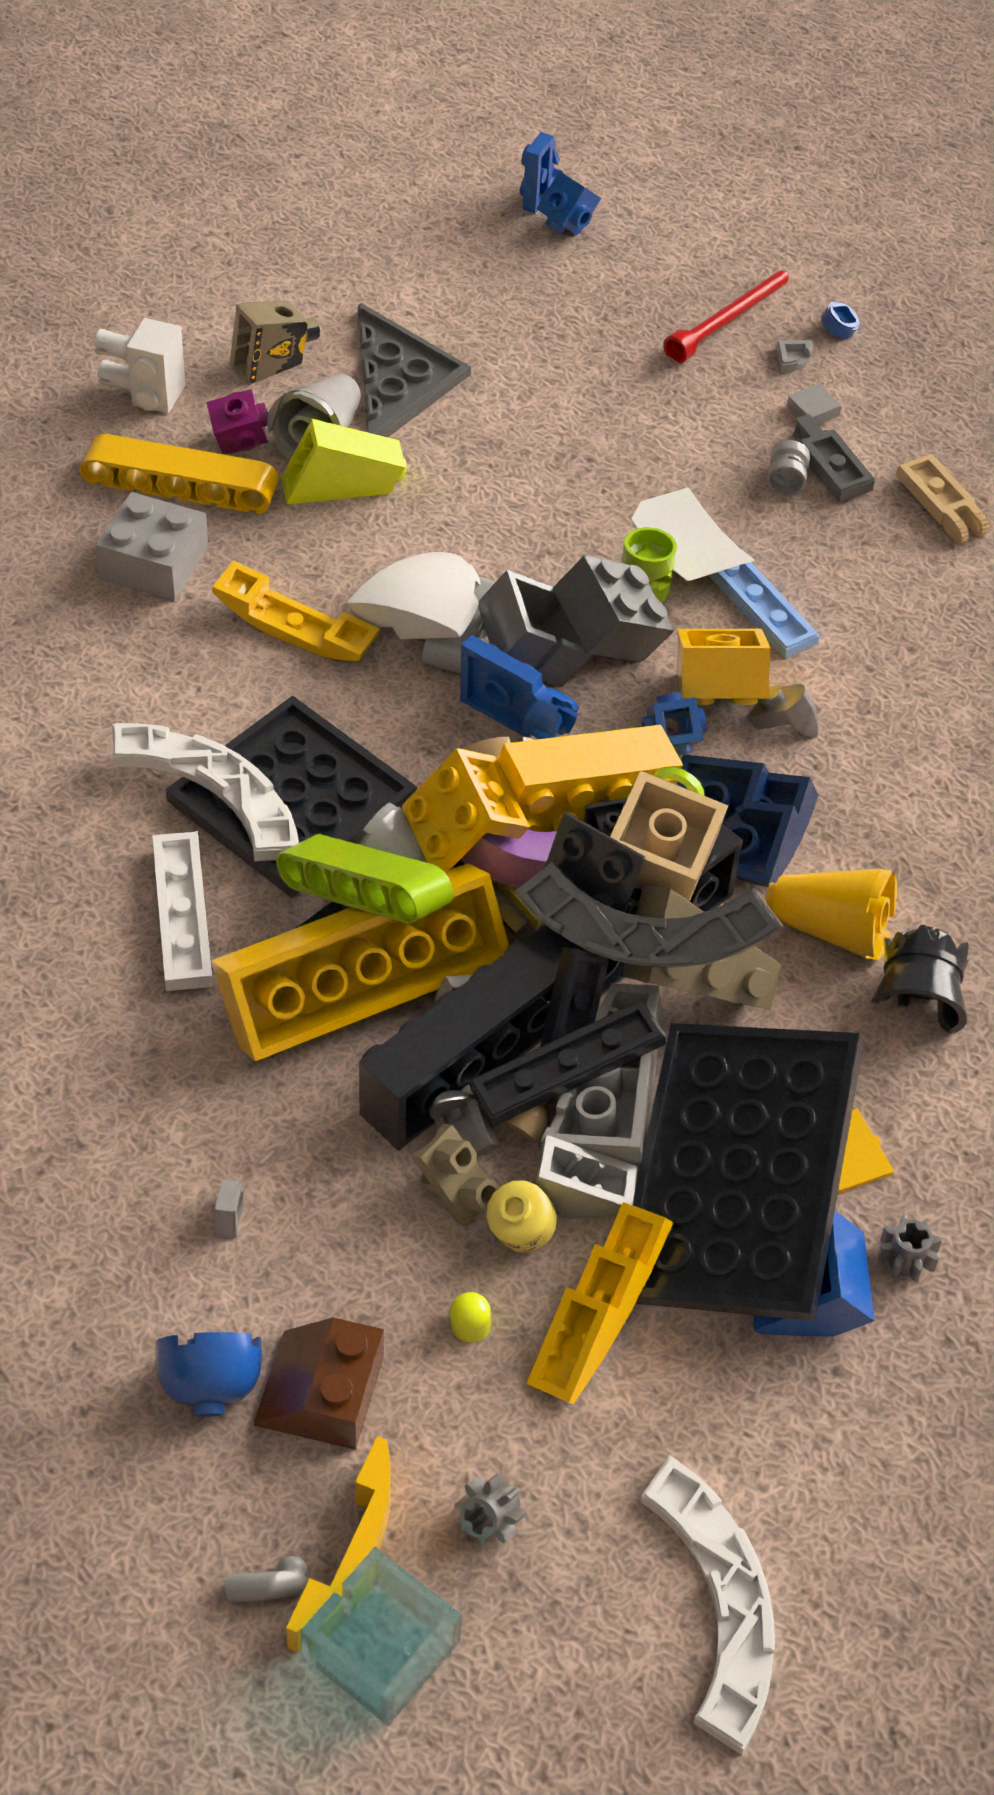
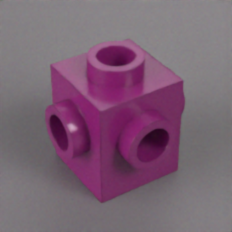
(238, 421)

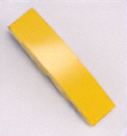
(600, 1305)

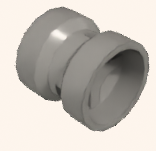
(788, 467)

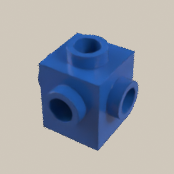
(567, 205)
(685, 712)

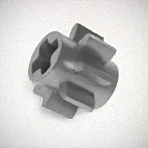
(909, 1248)
(490, 1509)

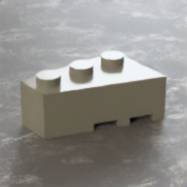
(742, 978)

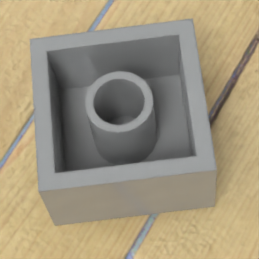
(152, 546)

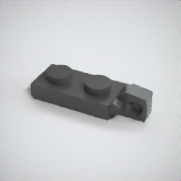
(833, 460)

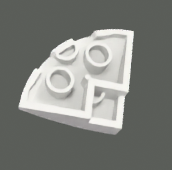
(420, 596)

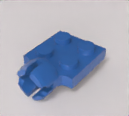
(512, 692)

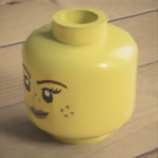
(521, 1216)

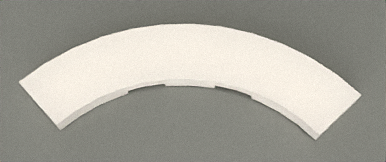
(218, 770)
(738, 1598)

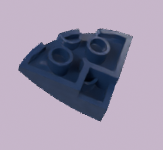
(762, 809)

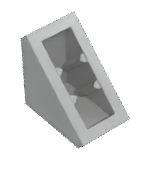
(583, 1180)

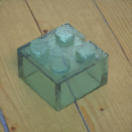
(388, 1642)

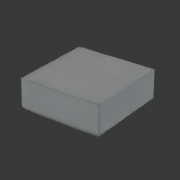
(815, 402)

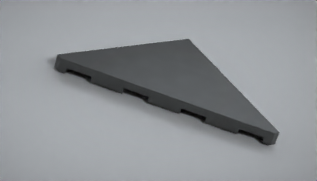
(401, 372)

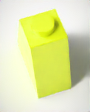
(341, 464)

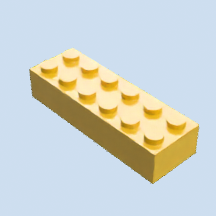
(355, 966)

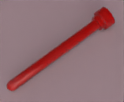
(683, 343)

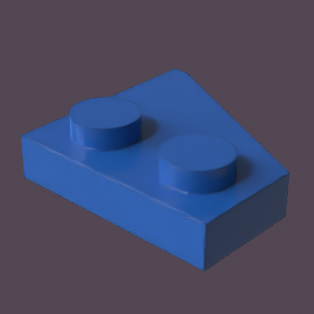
(539, 170)

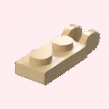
(943, 497)

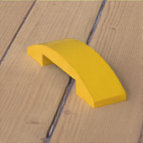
(249, 597)
(373, 1493)

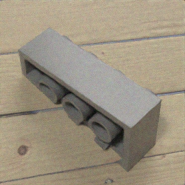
(615, 1108)

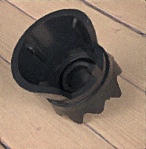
(926, 967)

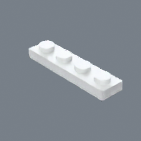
(182, 911)

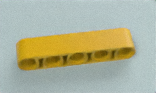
(179, 472)

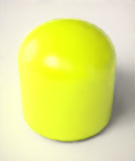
(470, 1317)

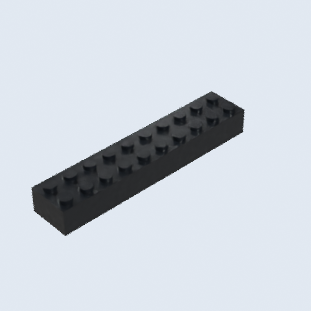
(491, 1018)

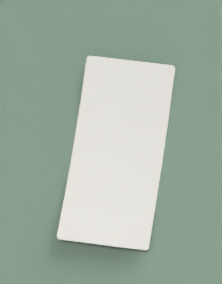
(700, 542)

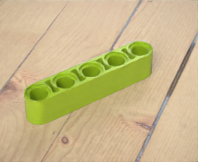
(365, 878)

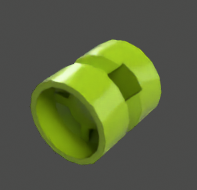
(655, 554)

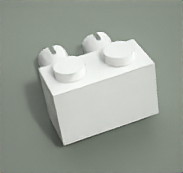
(154, 364)

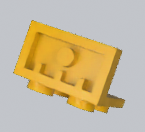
(461, 805)

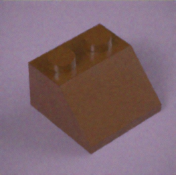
(323, 1381)

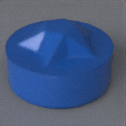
(840, 320)

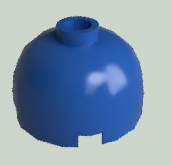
(208, 1369)

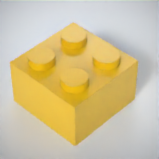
(723, 665)

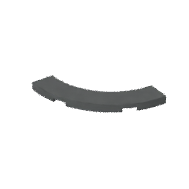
(642, 939)

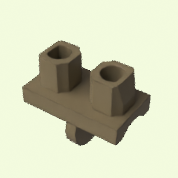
(455, 1175)

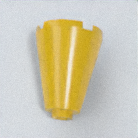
(838, 907)

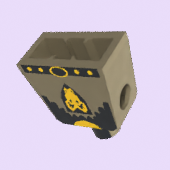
(269, 339)

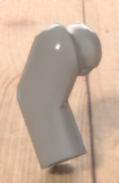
(264, 1586)

